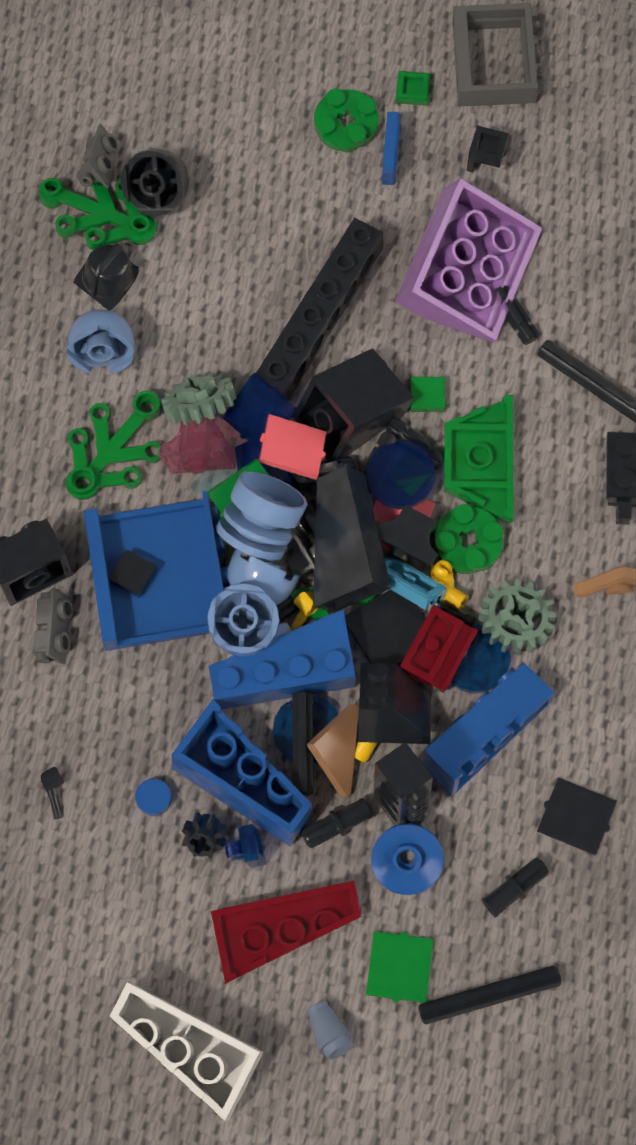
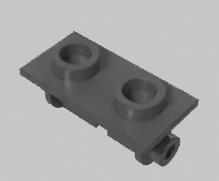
(99, 159)
(304, 558)
(54, 612)

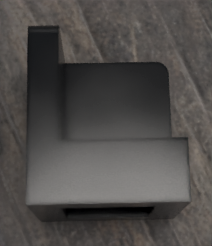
(487, 147)

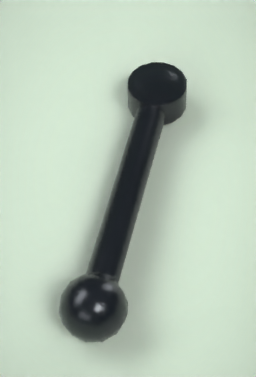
(468, 619)

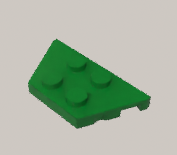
(481, 458)

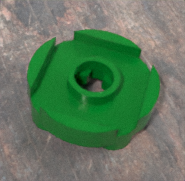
(348, 102)
(468, 520)

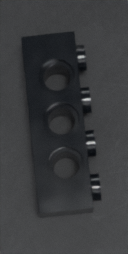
(402, 786)

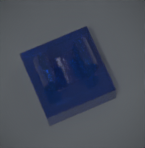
(247, 848)

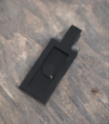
(621, 474)

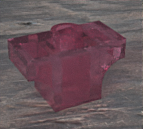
(198, 449)

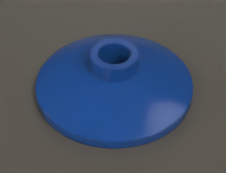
(407, 876)

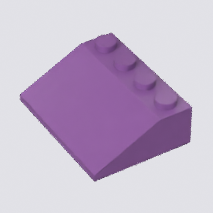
(464, 257)

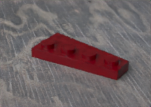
(272, 927)

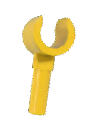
(305, 603)

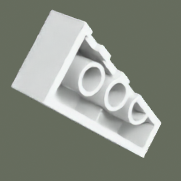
(198, 1053)

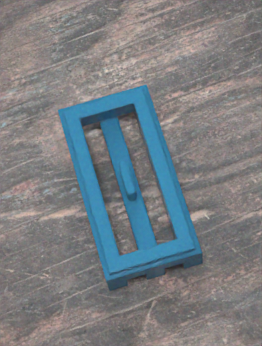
(413, 583)

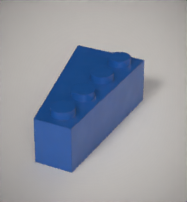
(305, 659)
(486, 728)
(239, 775)

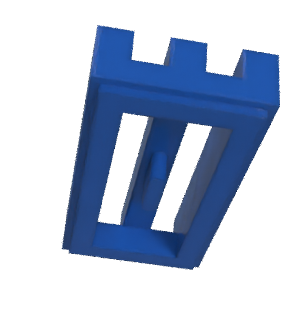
(391, 148)

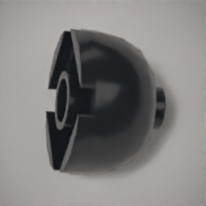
(154, 181)

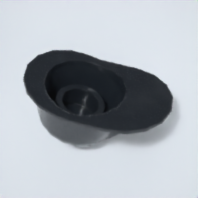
(107, 275)

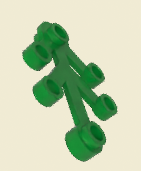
(99, 214)
(111, 450)

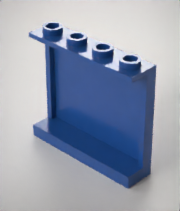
(187, 576)

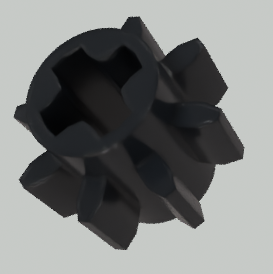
(204, 835)

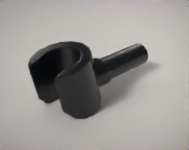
(52, 779)

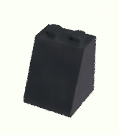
(353, 403)

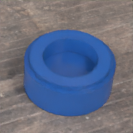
(153, 797)

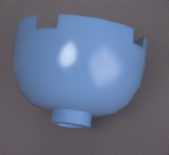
(98, 338)
(262, 573)
(242, 620)

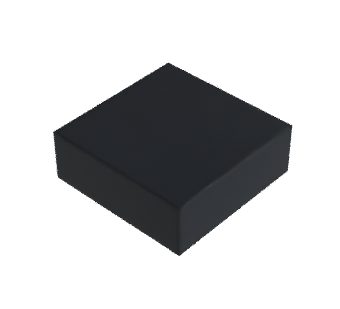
(132, 573)

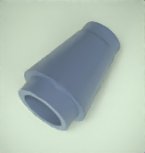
(329, 1031)

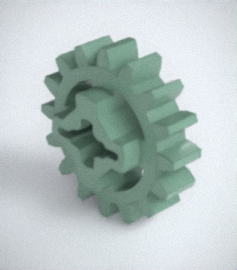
(198, 398)
(511, 629)

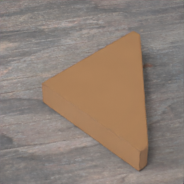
(614, 581)
(336, 749)

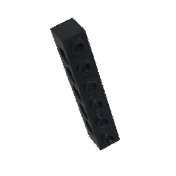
(321, 307)

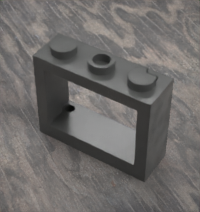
(493, 17)

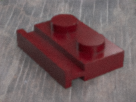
(438, 649)

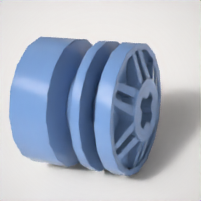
(261, 515)

